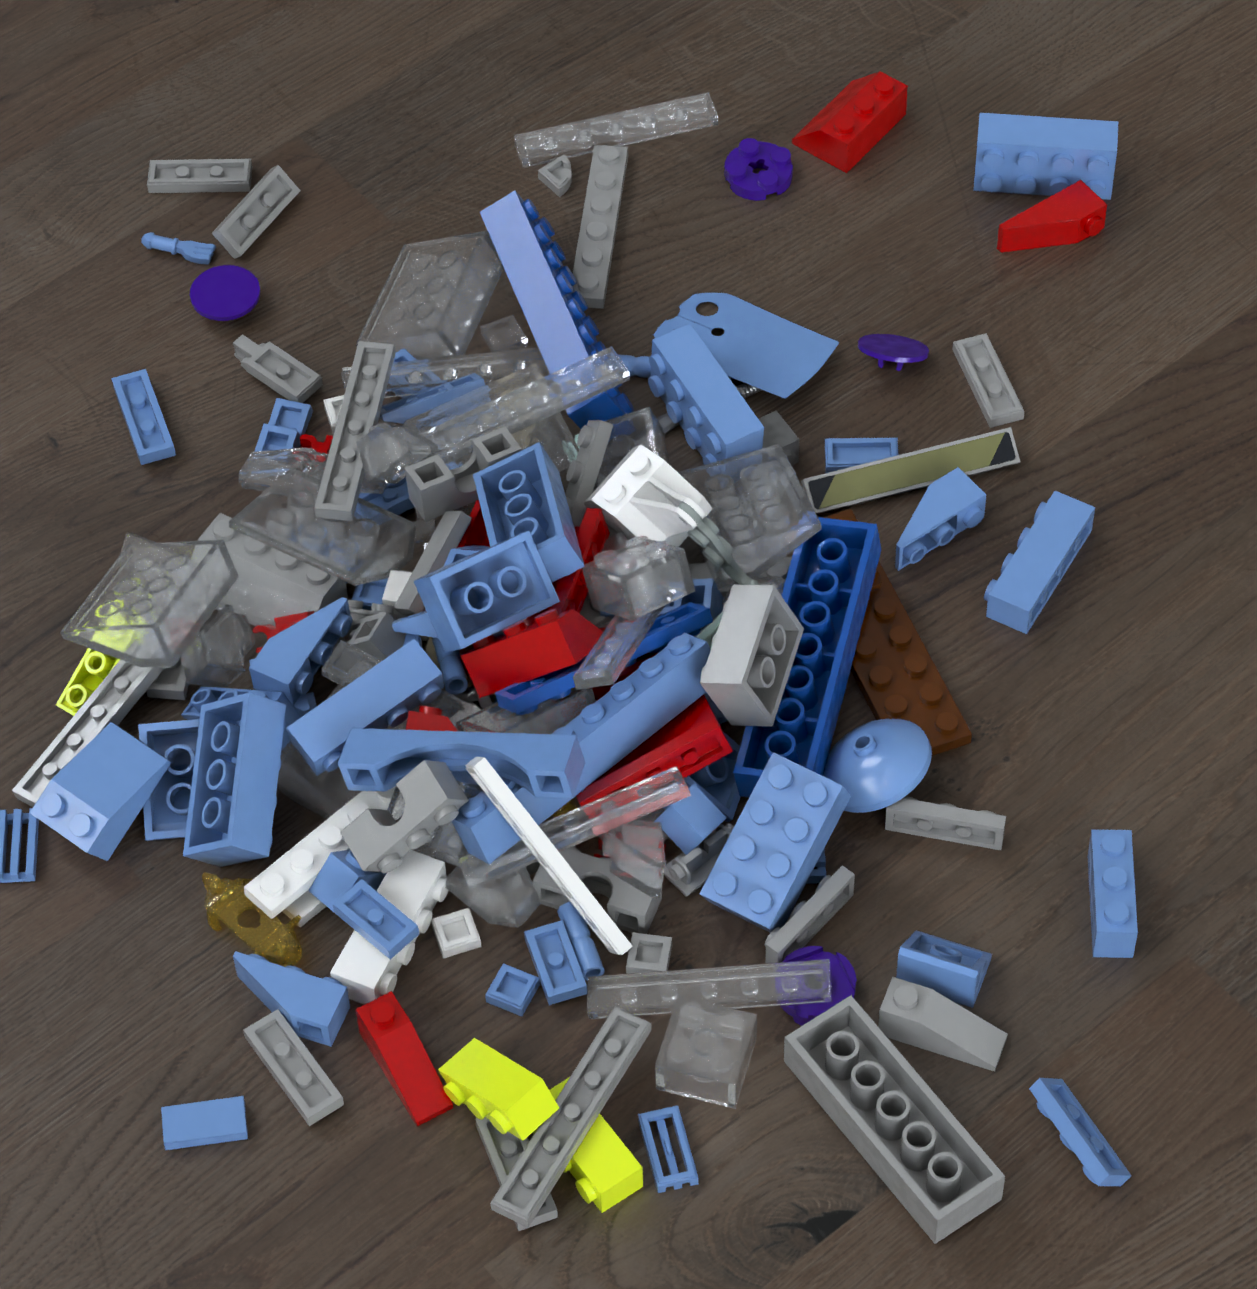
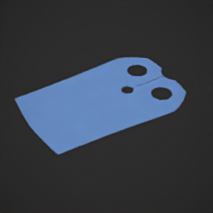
(755, 343)

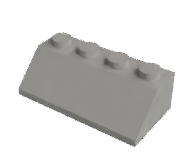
(274, 568)

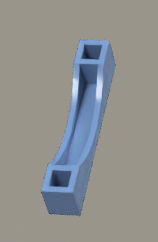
(538, 762)

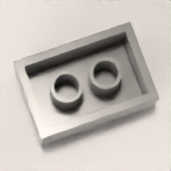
(752, 655)

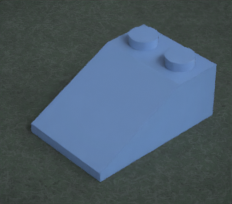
(486, 592)
(101, 791)
(169, 802)

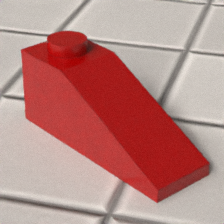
(1056, 221)
(402, 1058)

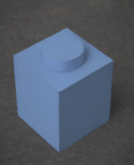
(690, 819)

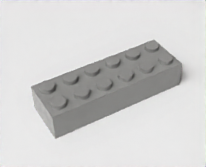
(893, 1119)

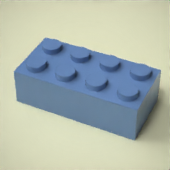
(1044, 154)
(702, 397)
(529, 495)
(235, 780)
(775, 843)

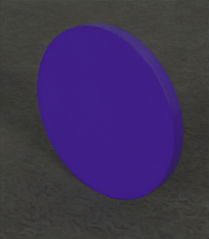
(225, 292)
(893, 348)

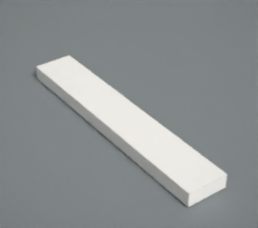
(548, 855)

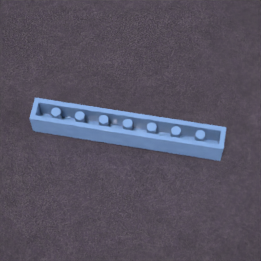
(605, 734)

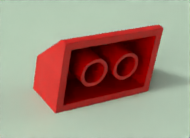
(854, 120)
(530, 650)

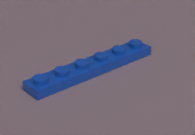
(525, 696)

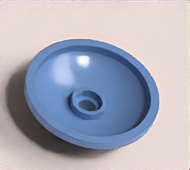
(879, 763)

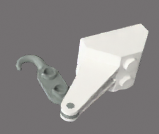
(655, 501)

